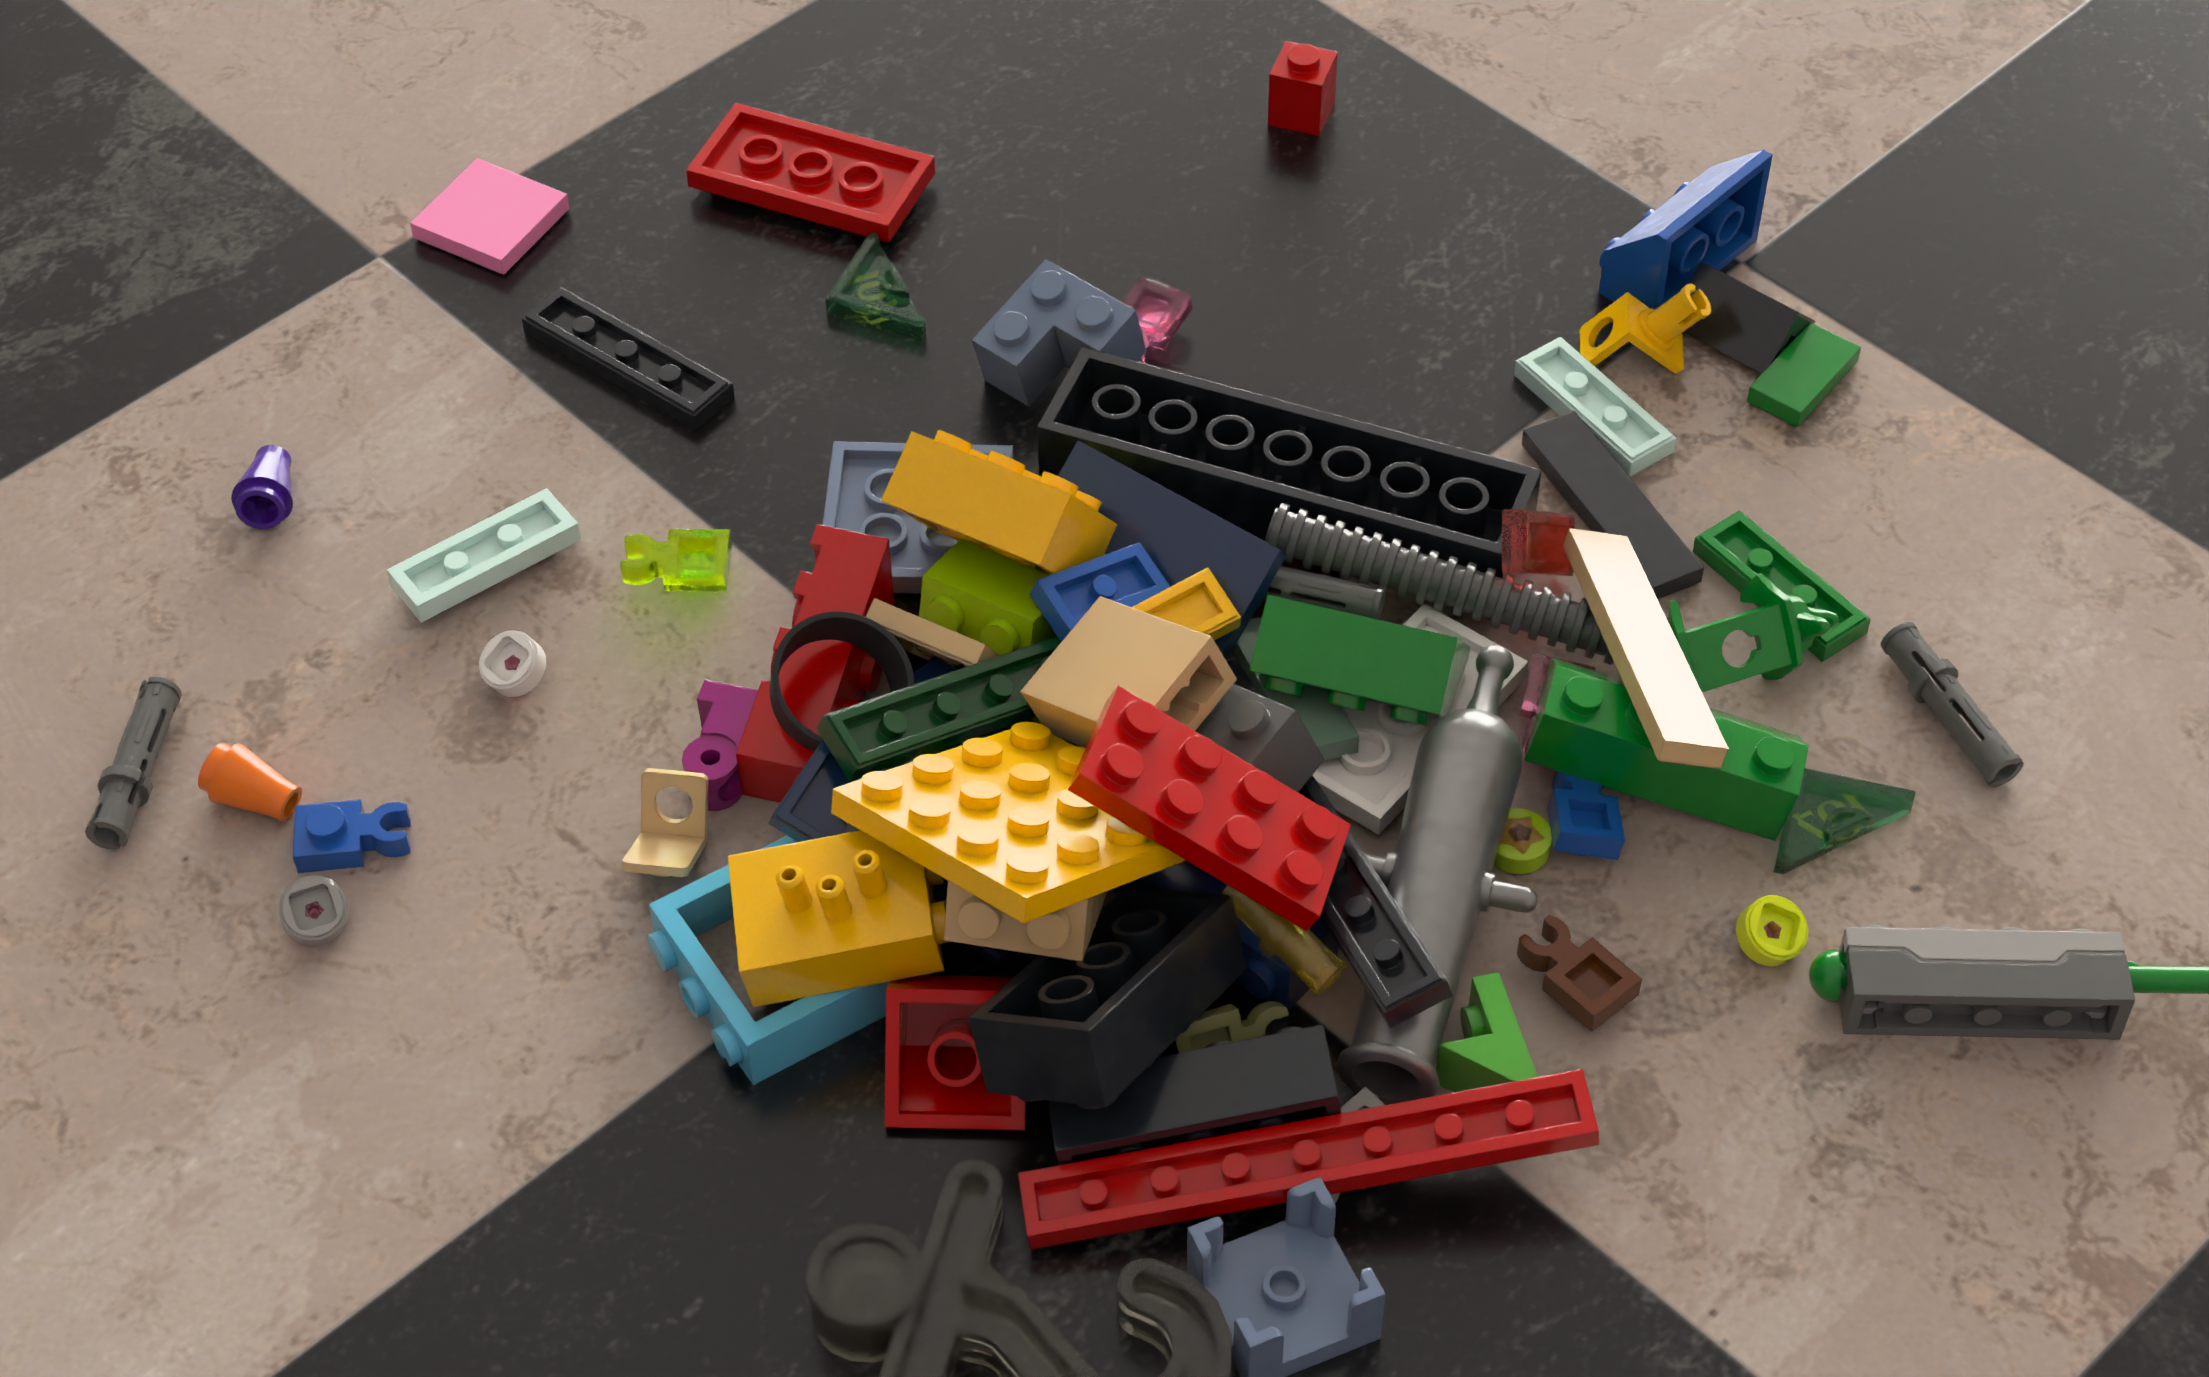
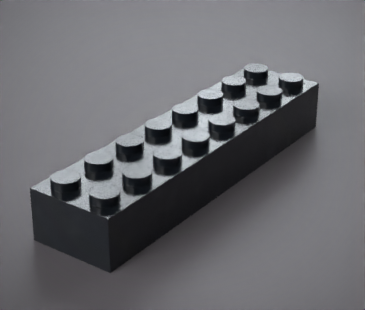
(1253, 452)

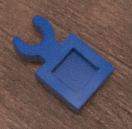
(1584, 818)
(340, 833)

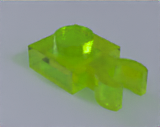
(685, 562)

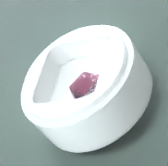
(512, 663)

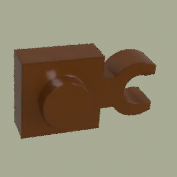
(1582, 979)

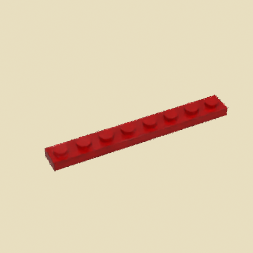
(1343, 1149)

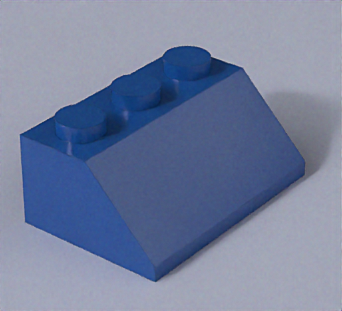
(1702, 222)

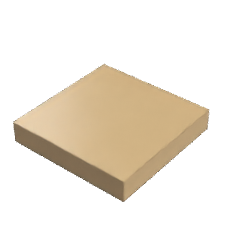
(928, 638)

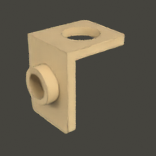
(668, 844)

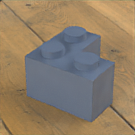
(1047, 327)

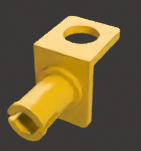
(1651, 330)

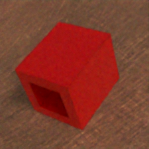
(1302, 88)

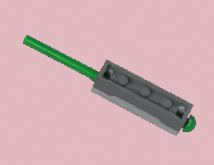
(1990, 982)

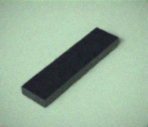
(628, 358)
(1610, 500)

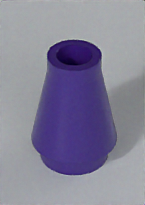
(265, 491)

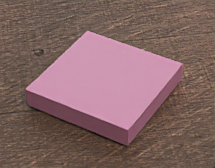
(490, 216)

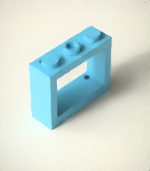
(775, 1040)

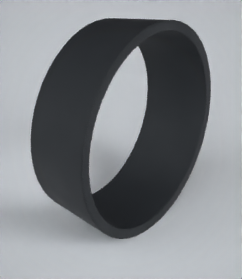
(842, 627)

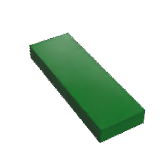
(1742, 550)

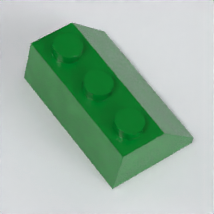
(1358, 659)

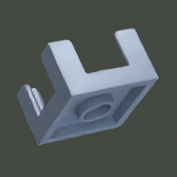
(1287, 1288)

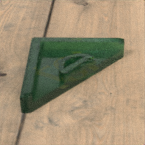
(875, 294)
(1835, 812)

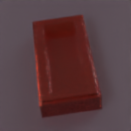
(1535, 542)

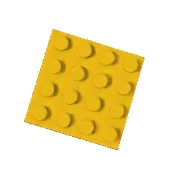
(1002, 822)

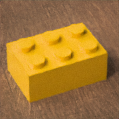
(997, 504)

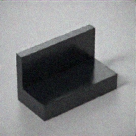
(1743, 320)

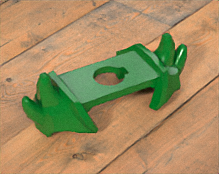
(1780, 629)

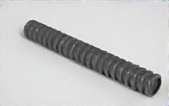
(1437, 580)

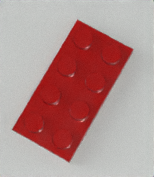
(811, 171)
(1211, 808)

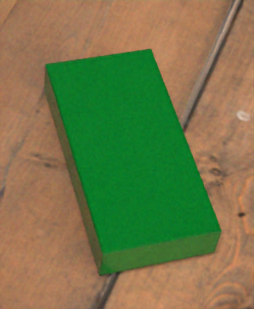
(1803, 374)

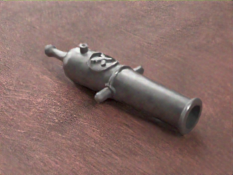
(1443, 876)

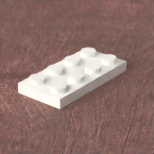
(1377, 779)

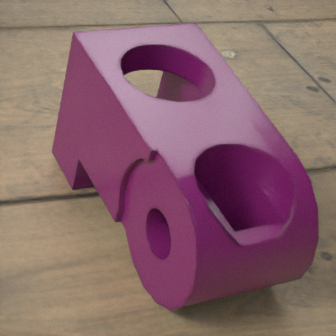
(723, 719)

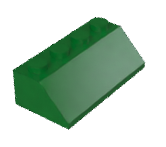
(1594, 733)

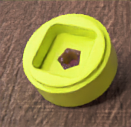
(1772, 930)

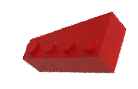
(821, 674)

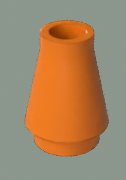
(246, 782)

